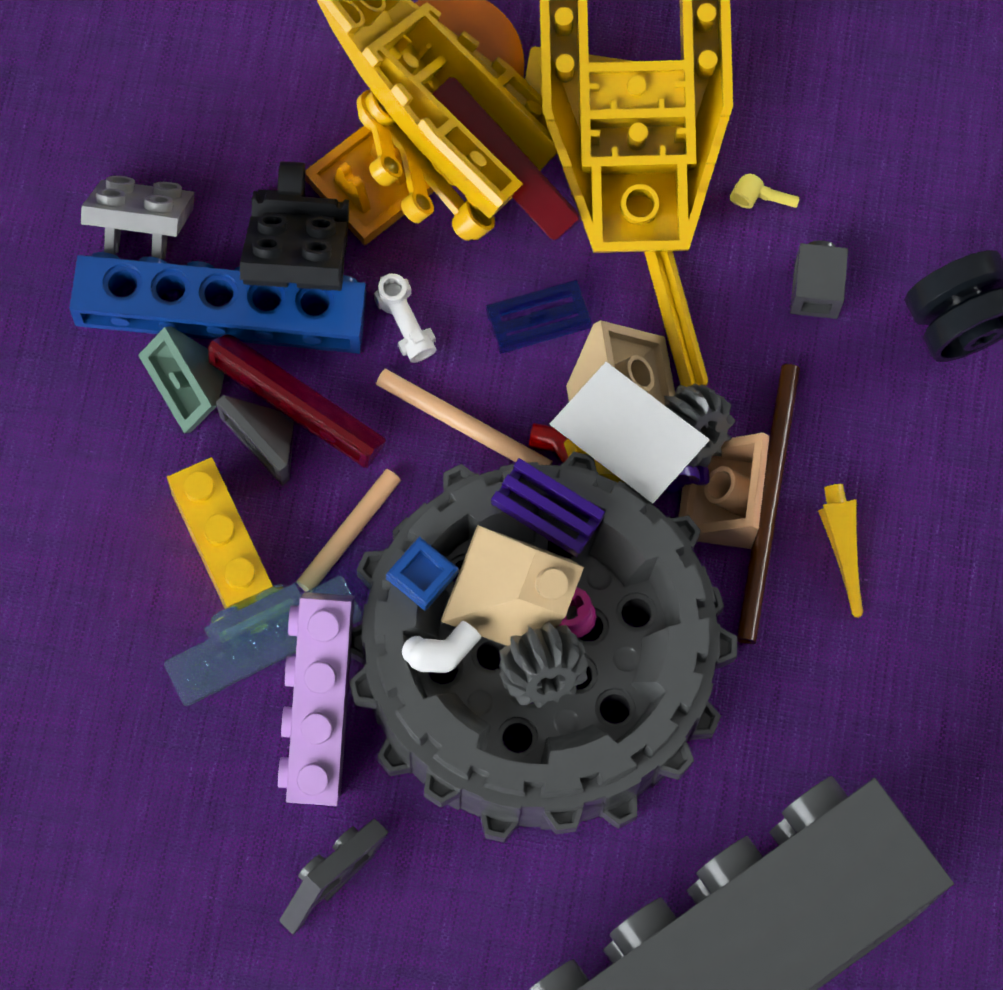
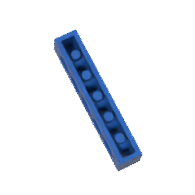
(145, 311)

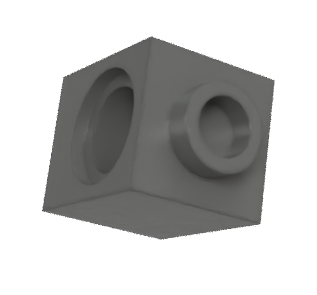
(819, 280)

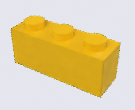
(219, 534)

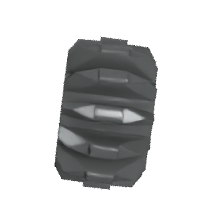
(706, 413)
(543, 664)

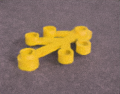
(386, 169)

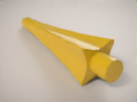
(841, 527)

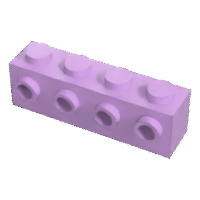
(319, 698)

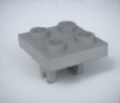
(128, 206)

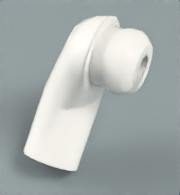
(440, 655)

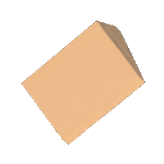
(731, 502)

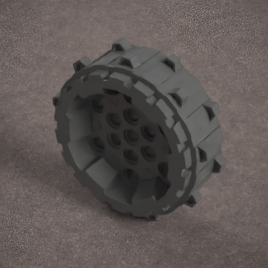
(575, 758)

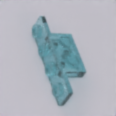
(243, 642)

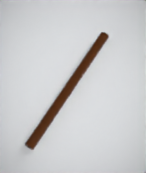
(774, 472)

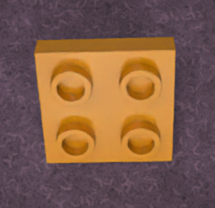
(346, 176)

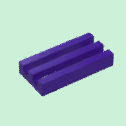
(550, 486)

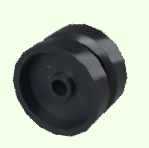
(960, 305)

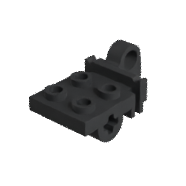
(295, 236)

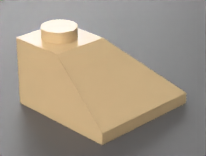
(630, 351)
(510, 587)

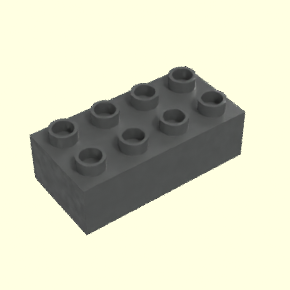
(785, 920)

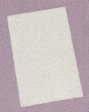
(629, 432)

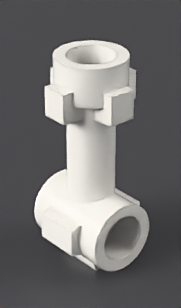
(392, 298)

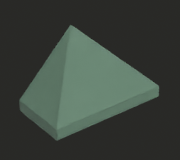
(183, 376)

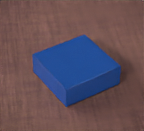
(422, 573)

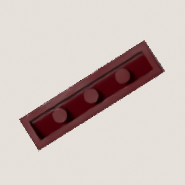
(537, 193)
(295, 399)

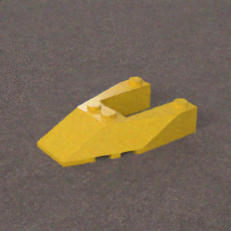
(637, 132)

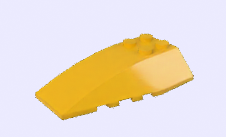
(409, 55)

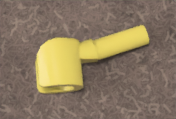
(752, 187)

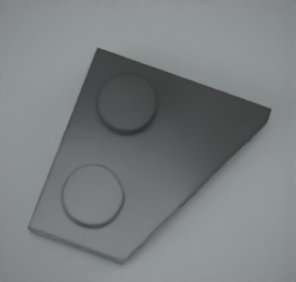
(325, 877)

